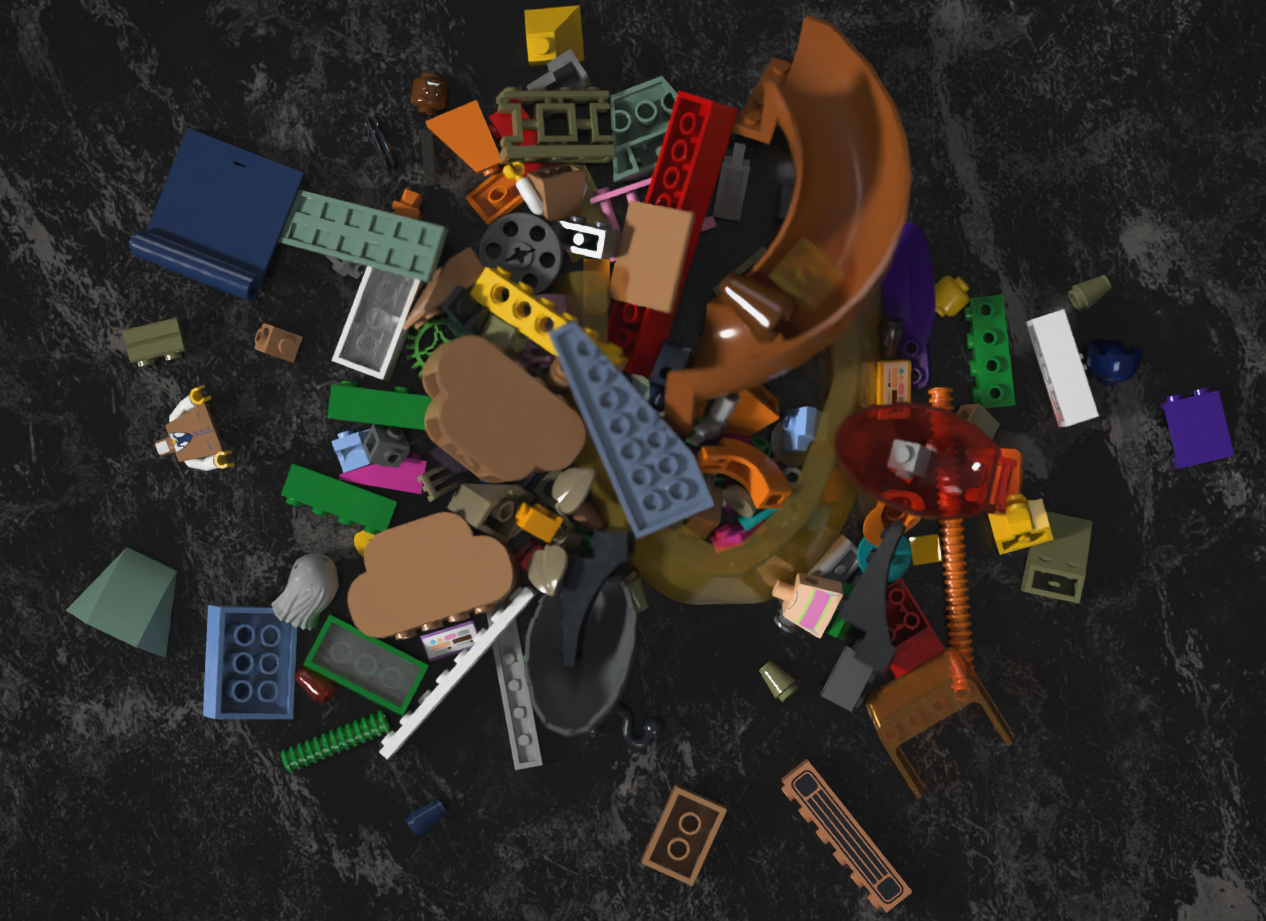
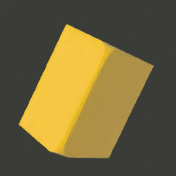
(925, 549)

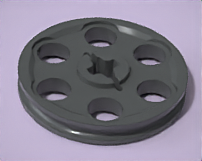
(524, 240)

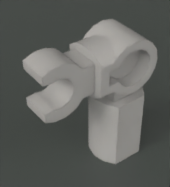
(715, 422)

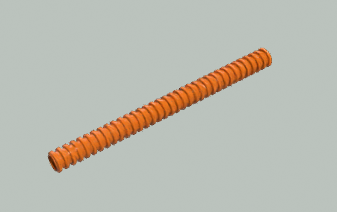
(954, 561)

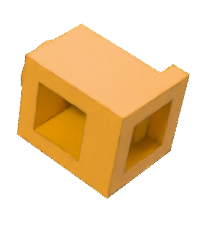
(537, 521)

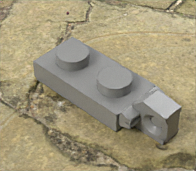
(732, 185)

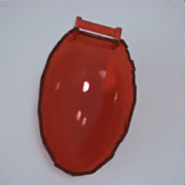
(958, 470)

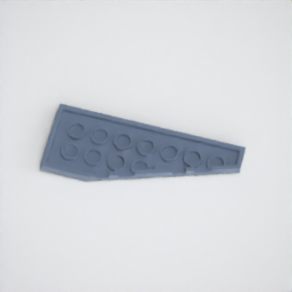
(641, 453)

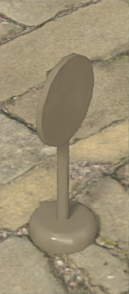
(739, 497)

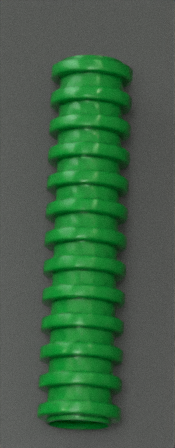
(335, 741)

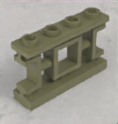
(555, 148)

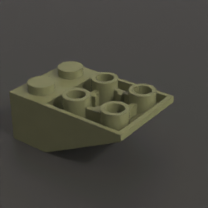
(1059, 565)

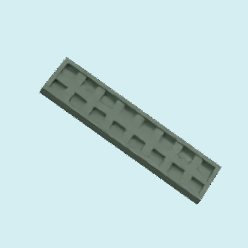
(364, 236)

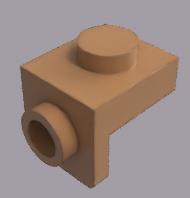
(277, 342)

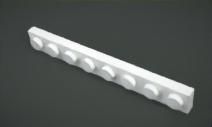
(450, 679)

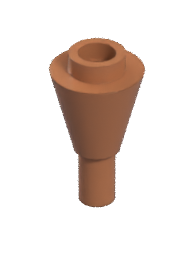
(588, 517)

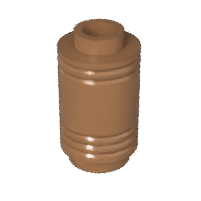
(556, 378)

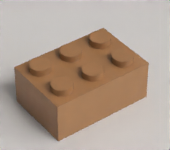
(684, 834)

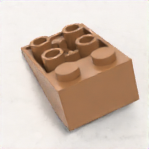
(459, 270)

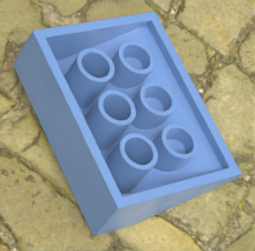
(249, 664)

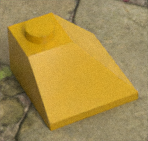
(553, 33)

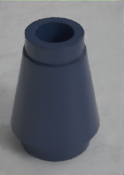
(425, 818)

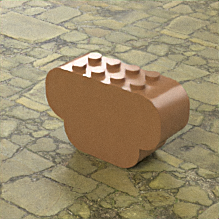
(496, 413)
(430, 575)

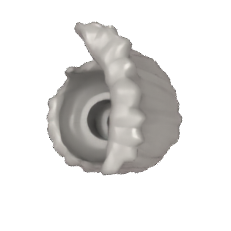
(308, 591)

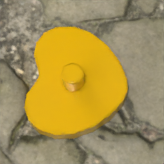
(361, 540)

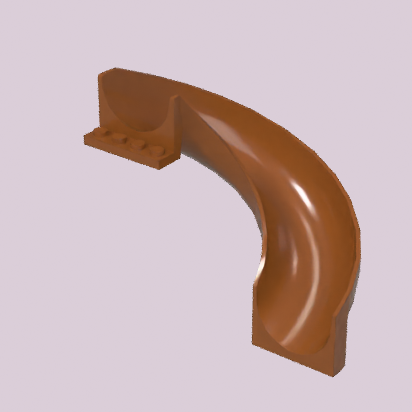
(845, 202)

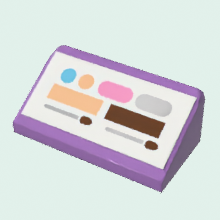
(449, 640)

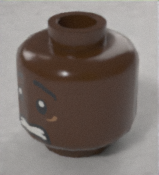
(429, 93)

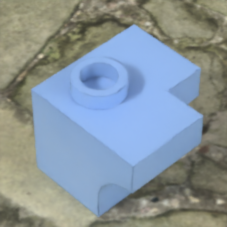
(800, 428)
(350, 450)

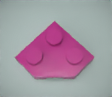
(731, 534)

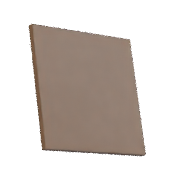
(650, 256)

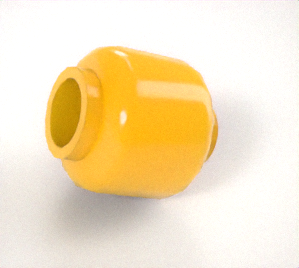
(951, 295)

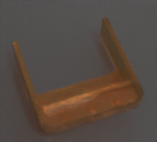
(923, 699)

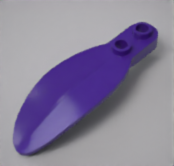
(910, 295)

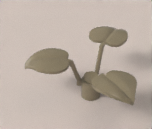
(549, 565)

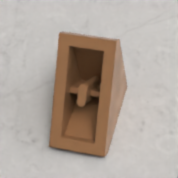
(707, 520)

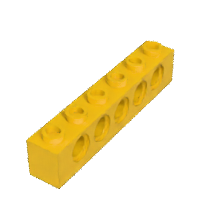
(489, 293)

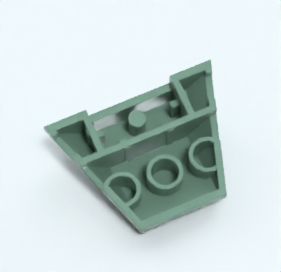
(639, 127)
(131, 601)

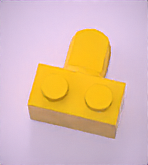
(1023, 525)

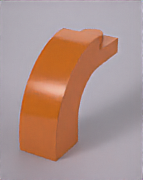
(748, 466)

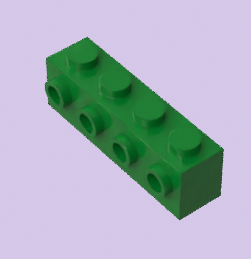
(990, 351)
(339, 498)

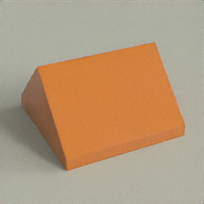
(496, 197)

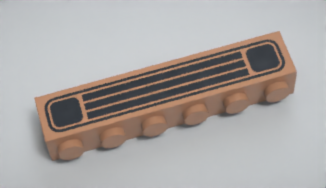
(846, 835)

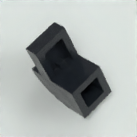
(464, 313)

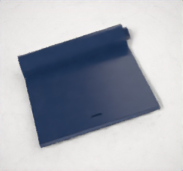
(218, 216)

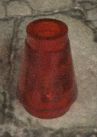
(315, 685)

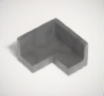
(564, 72)

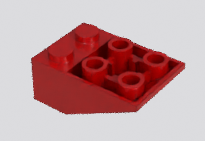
(908, 630)

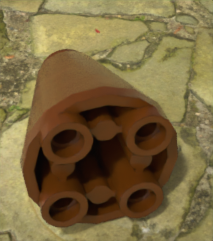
(758, 305)

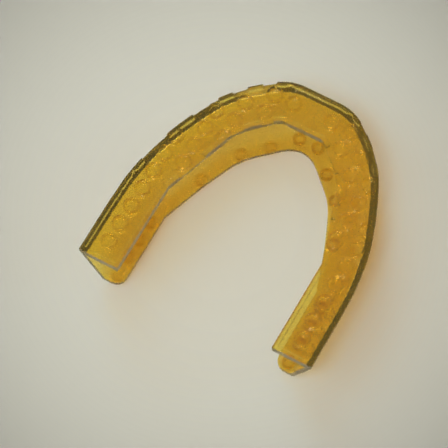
(800, 529)

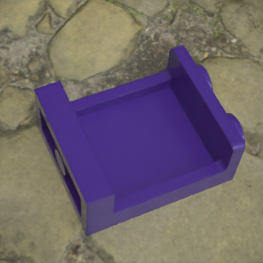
(1197, 428)

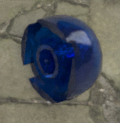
(1112, 361)

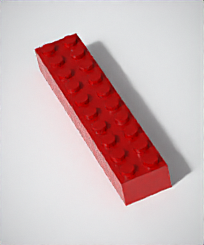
(683, 182)

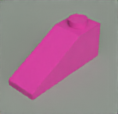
(390, 477)

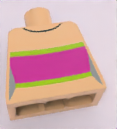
(809, 601)

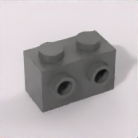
(588, 239)
(847, 681)

